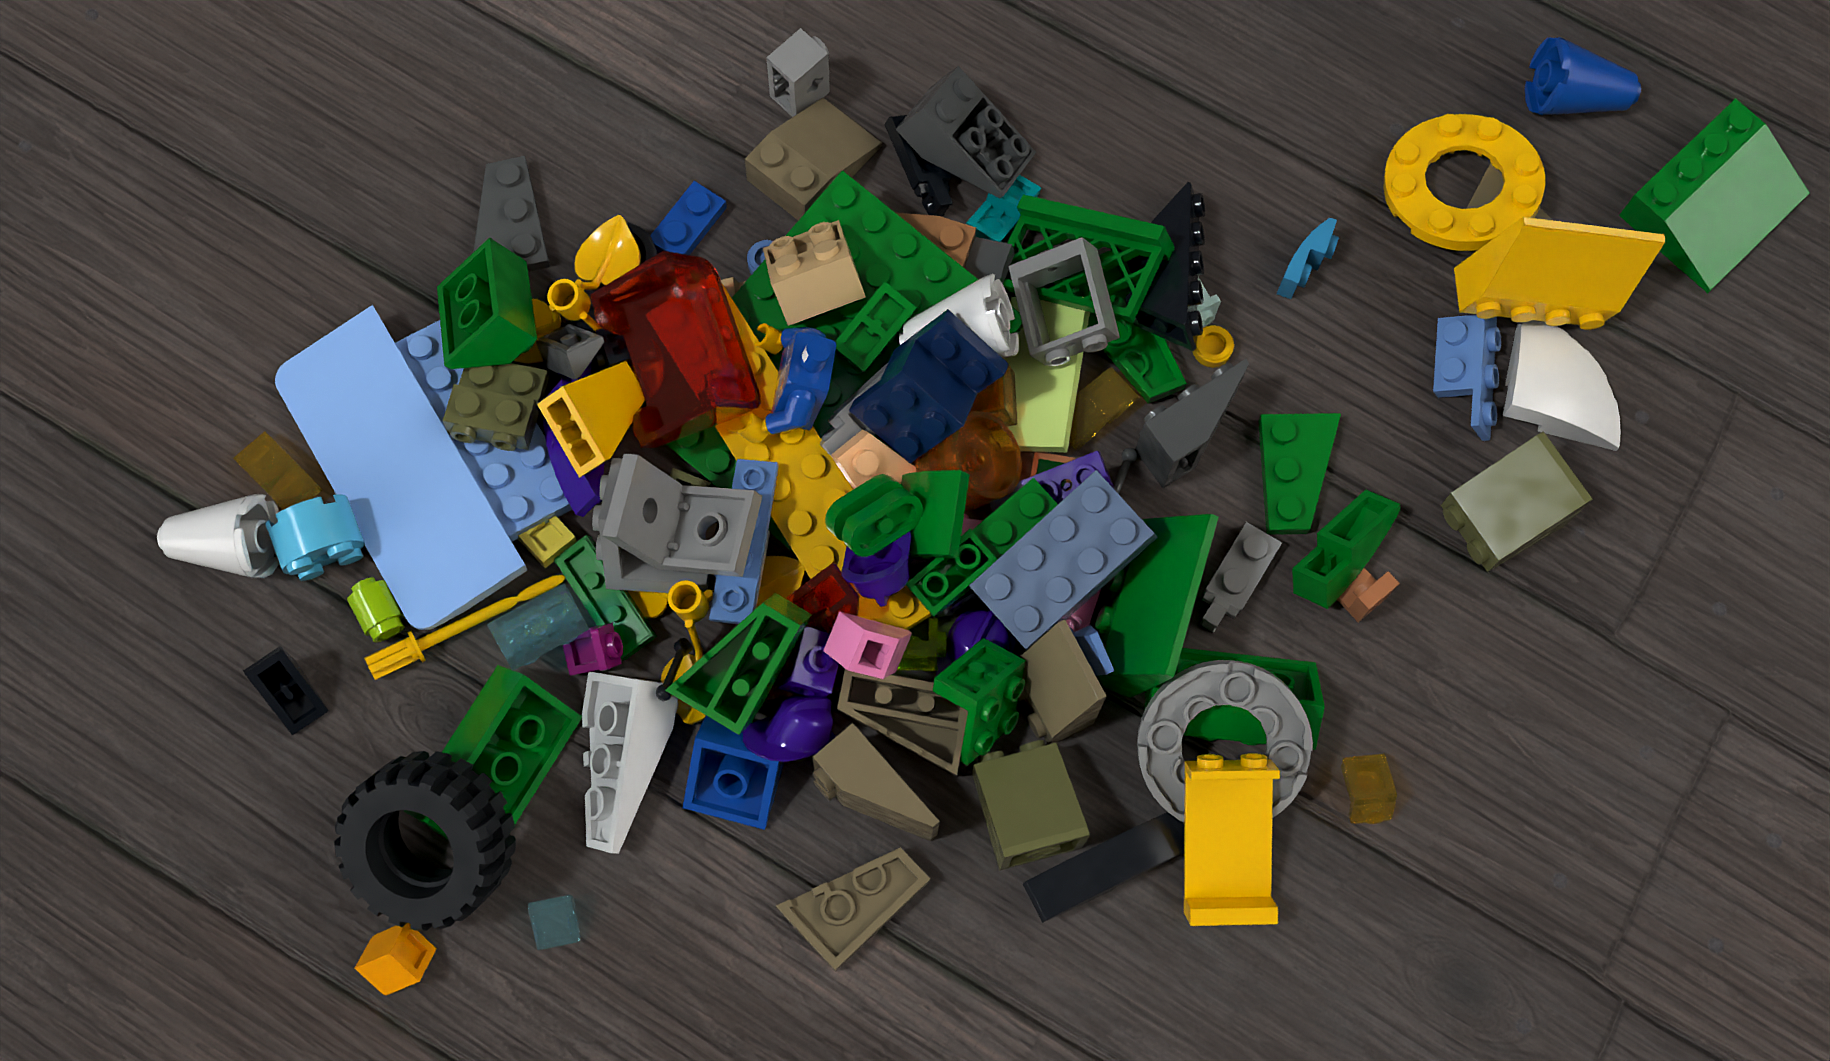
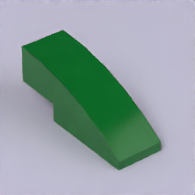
(1344, 548)

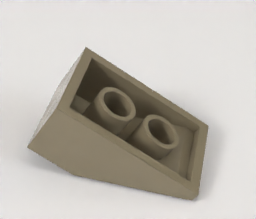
(807, 154)
(1059, 686)
(868, 784)

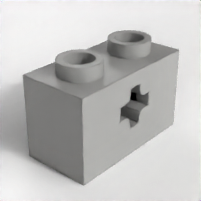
(798, 72)

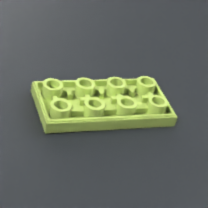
(1047, 392)

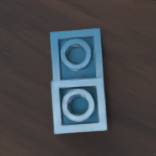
(1309, 256)

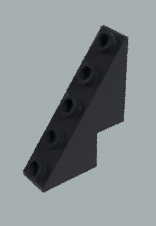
(1175, 291)

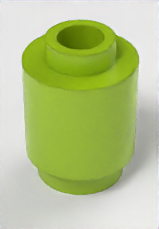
(376, 609)

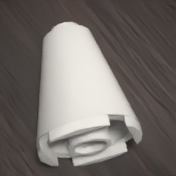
(979, 306)
(224, 536)

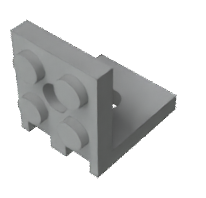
(669, 521)
(624, 569)

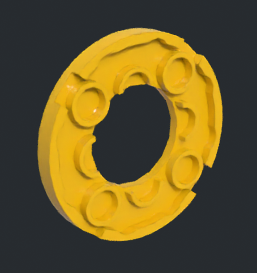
(1451, 226)

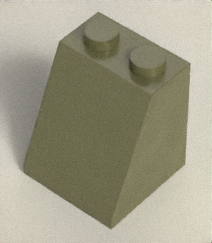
(1515, 502)
(1029, 804)

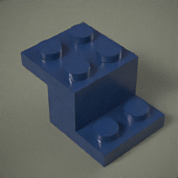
(929, 386)

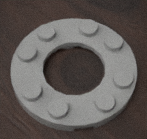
(1213, 684)

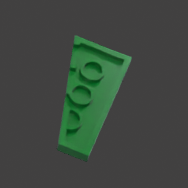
(1137, 353)

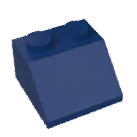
(729, 778)

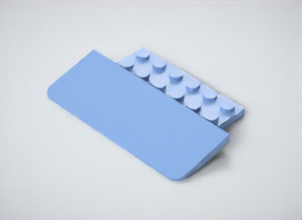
(427, 505)

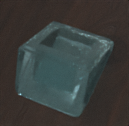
(554, 922)

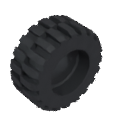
(387, 871)

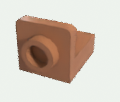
(1367, 593)

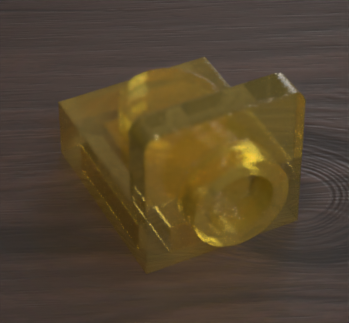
(1369, 788)

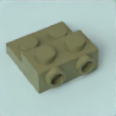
(496, 405)

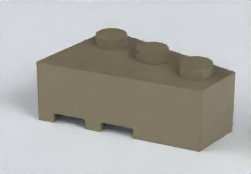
(907, 714)

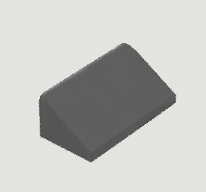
(569, 350)

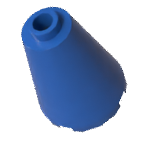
(1577, 81)

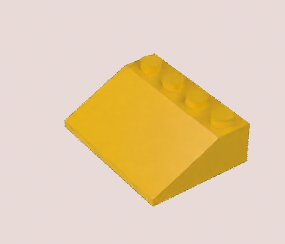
(1555, 272)

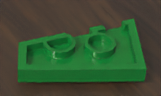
(1293, 467)

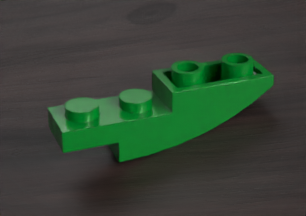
(949, 578)

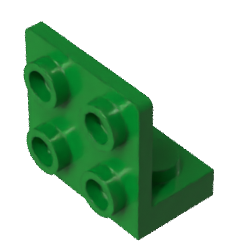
(988, 686)

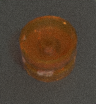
(984, 451)

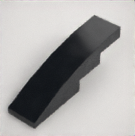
(1106, 866)

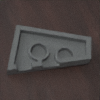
(510, 212)

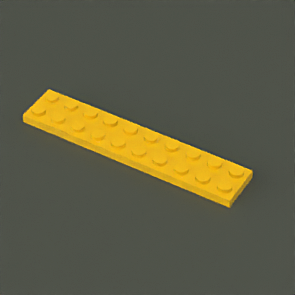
(806, 488)

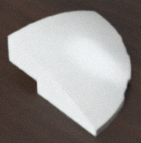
(1560, 387)

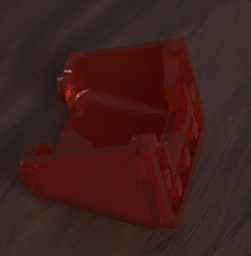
(679, 345)

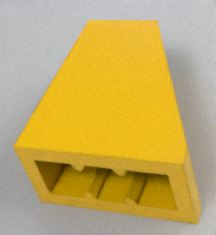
(593, 415)

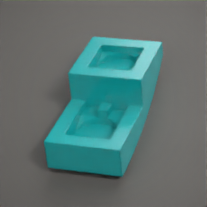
(999, 216)

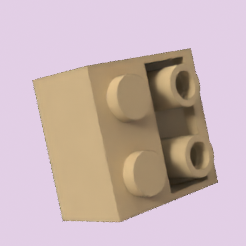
(813, 272)

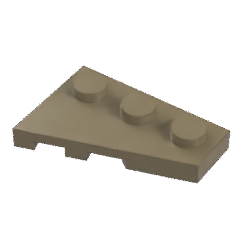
(854, 907)

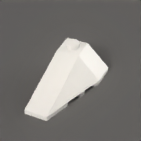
(626, 743)

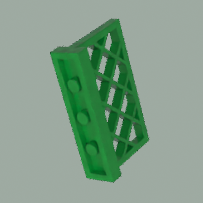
(1100, 230)

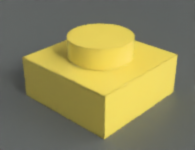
(547, 540)

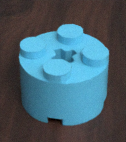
(315, 536)

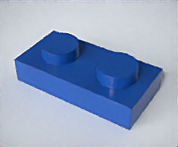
(688, 220)

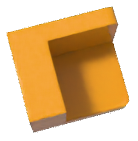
(395, 959)

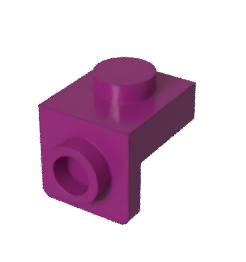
(594, 650)

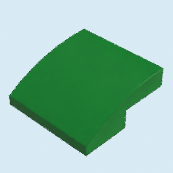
(943, 503)

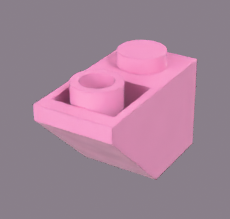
(867, 645)

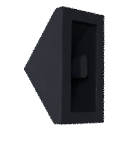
(286, 689)

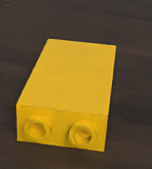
(1229, 840)

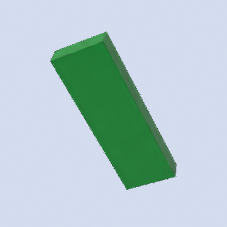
(604, 605)

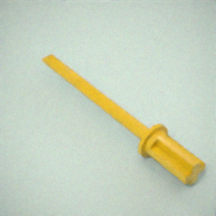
(410, 650)

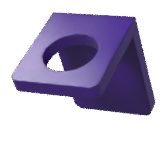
(813, 668)

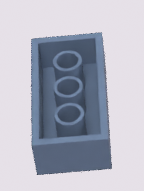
(1063, 560)

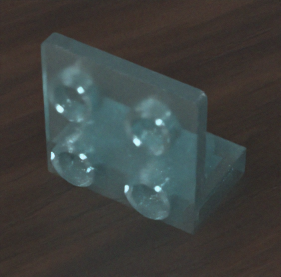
(538, 627)

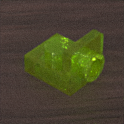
(925, 654)

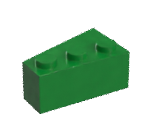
(744, 665)

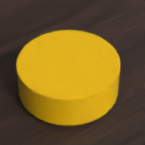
(1213, 346)

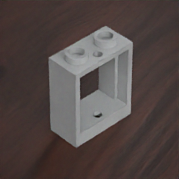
(1048, 268)

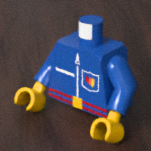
(800, 384)

